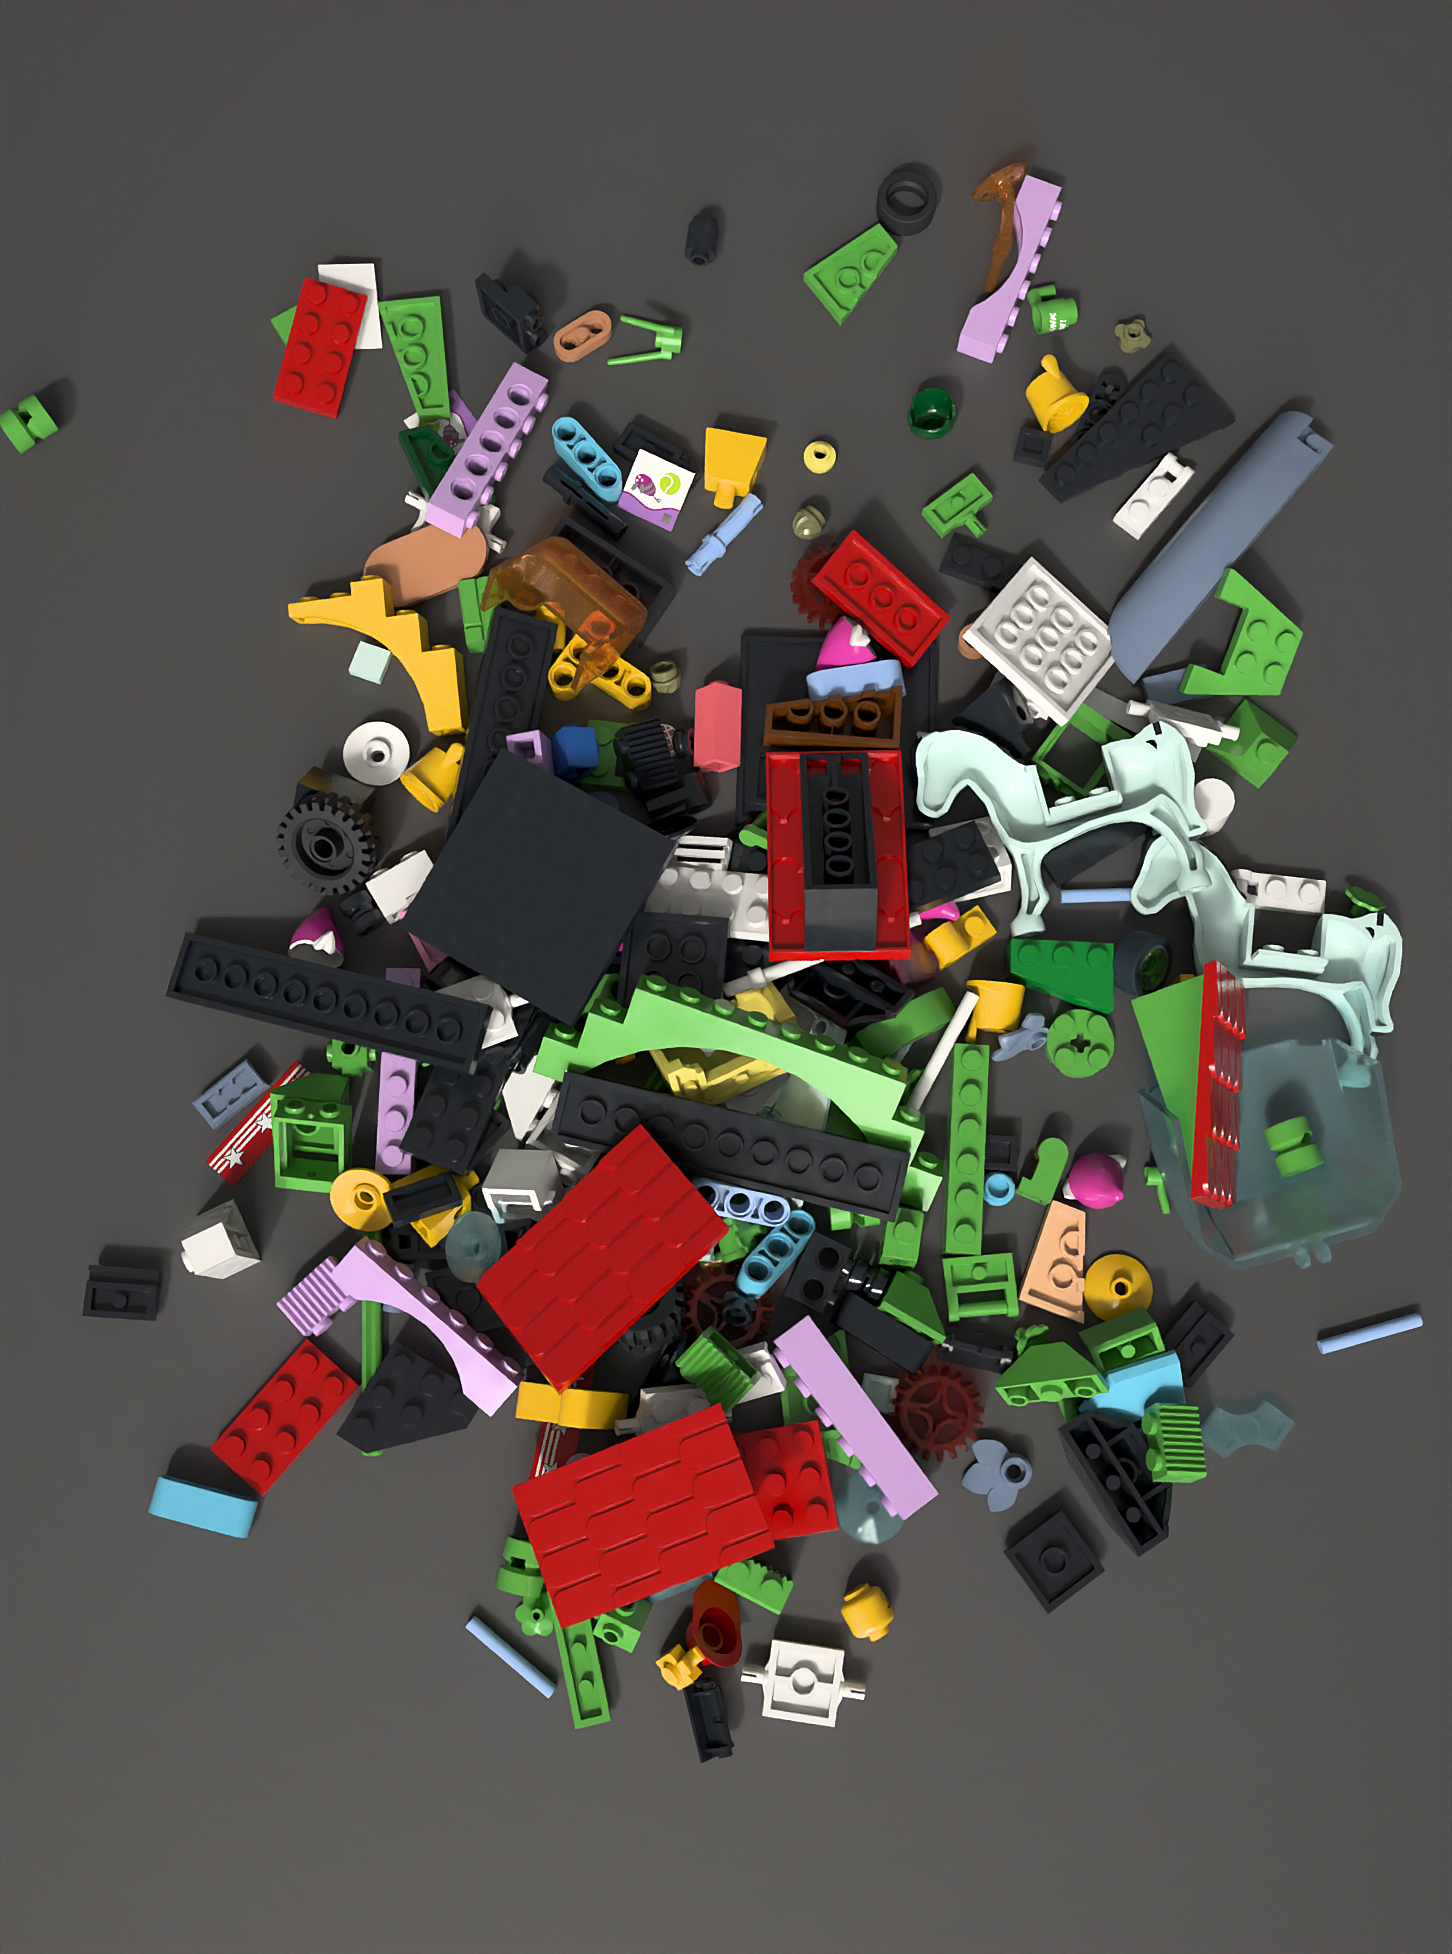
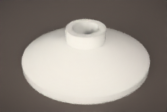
(366, 743)

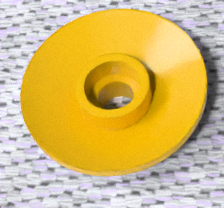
(353, 1204)
(1101, 1283)

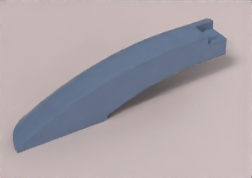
(1213, 540)

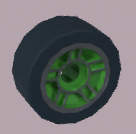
(1142, 963)

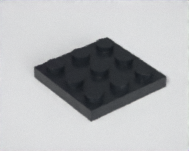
(677, 948)

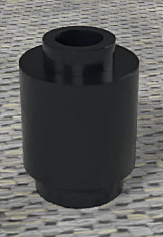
(701, 240)

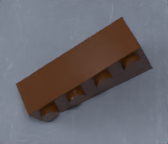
(837, 723)

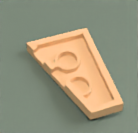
(1056, 1264)

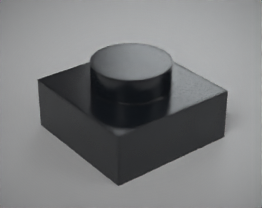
(1032, 447)
(1001, 1153)

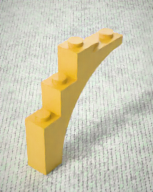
(371, 611)

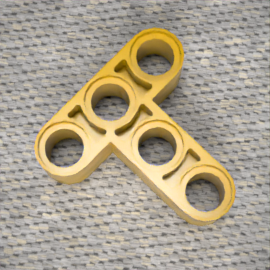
(616, 687)
(573, 1407)

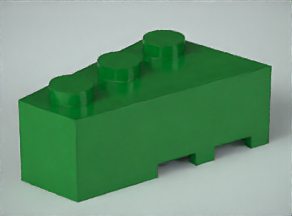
(1064, 969)

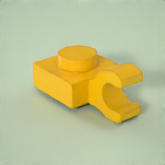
(680, 1667)

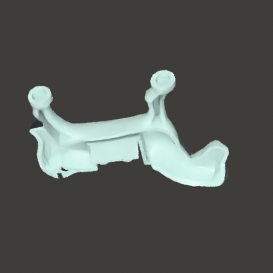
(1145, 788)
(1341, 966)

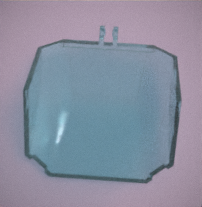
(1305, 1212)

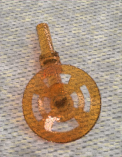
(1000, 186)

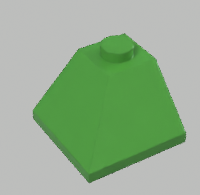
(1259, 746)
(315, 1088)
(912, 1306)

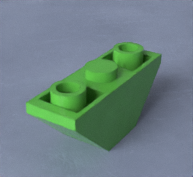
(1049, 1375)

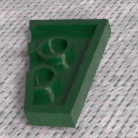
(428, 457)

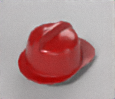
(715, 1625)

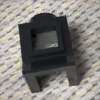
(448, 974)

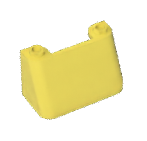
(723, 1074)

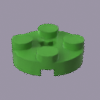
(1093, 1029)

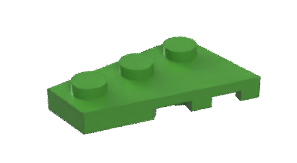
(851, 271)

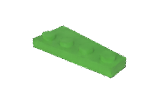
(419, 345)

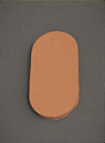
(428, 563)

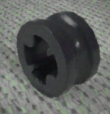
(683, 742)

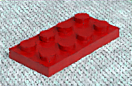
(320, 348)
(881, 599)
(285, 1417)

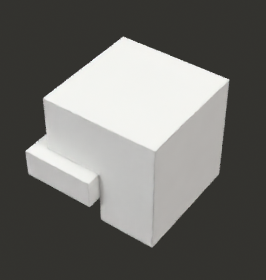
(522, 1185)

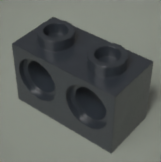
(810, 1269)

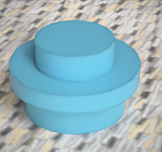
(998, 1188)

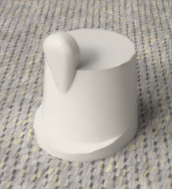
(1214, 803)

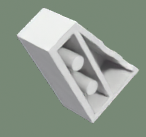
(219, 1243)

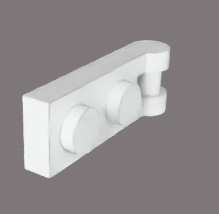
(1153, 497)
(1282, 892)

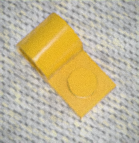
(959, 937)

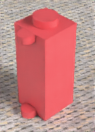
(717, 727)

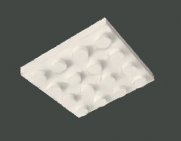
(1043, 641)

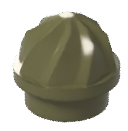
(808, 523)
(665, 676)

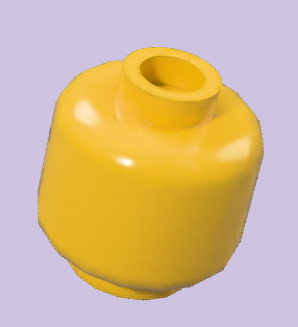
(867, 1611)

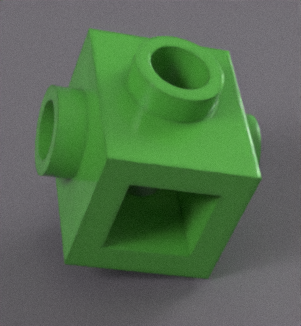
(351, 1064)
(623, 1625)

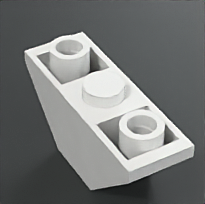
(526, 1099)

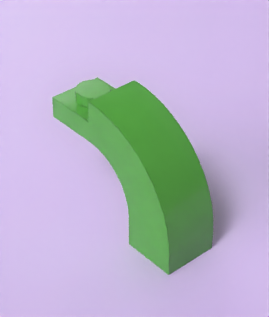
(917, 1019)

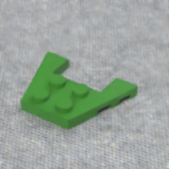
(1258, 650)

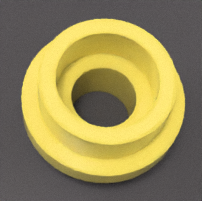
(819, 465)

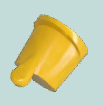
(1055, 398)
(433, 776)
(996, 1008)

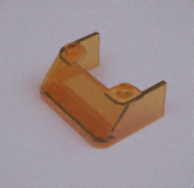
(577, 593)

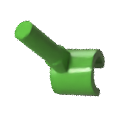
(1153, 1177)

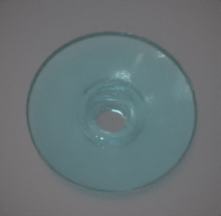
(472, 1246)
(854, 1518)

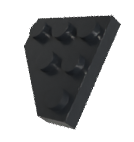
(406, 1404)

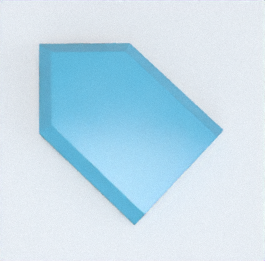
(1139, 1387)

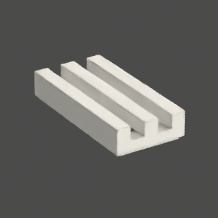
(697, 841)

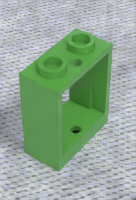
(1095, 727)
(309, 1173)

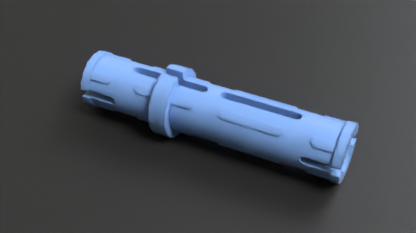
(715, 544)

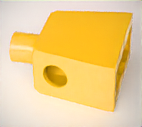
(732, 464)
(438, 1225)

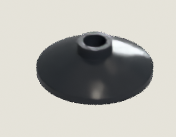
(675, 827)

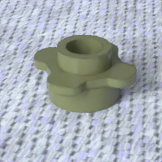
(1130, 344)

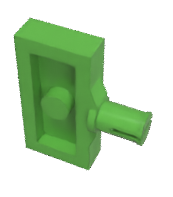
(959, 507)

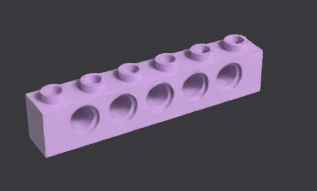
(497, 430)

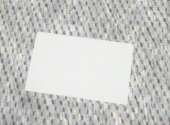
(359, 279)

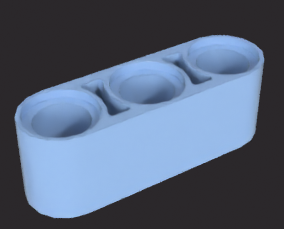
(854, 679)
(751, 1210)

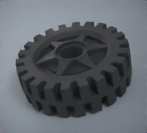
(352, 841)

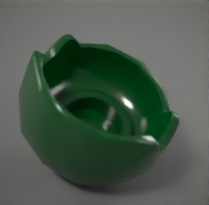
(932, 413)

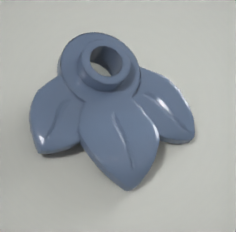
(1029, 1036)
(991, 1476)

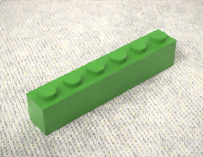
(965, 1150)

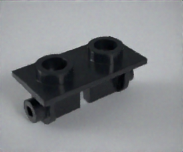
(975, 1350)
(704, 1710)

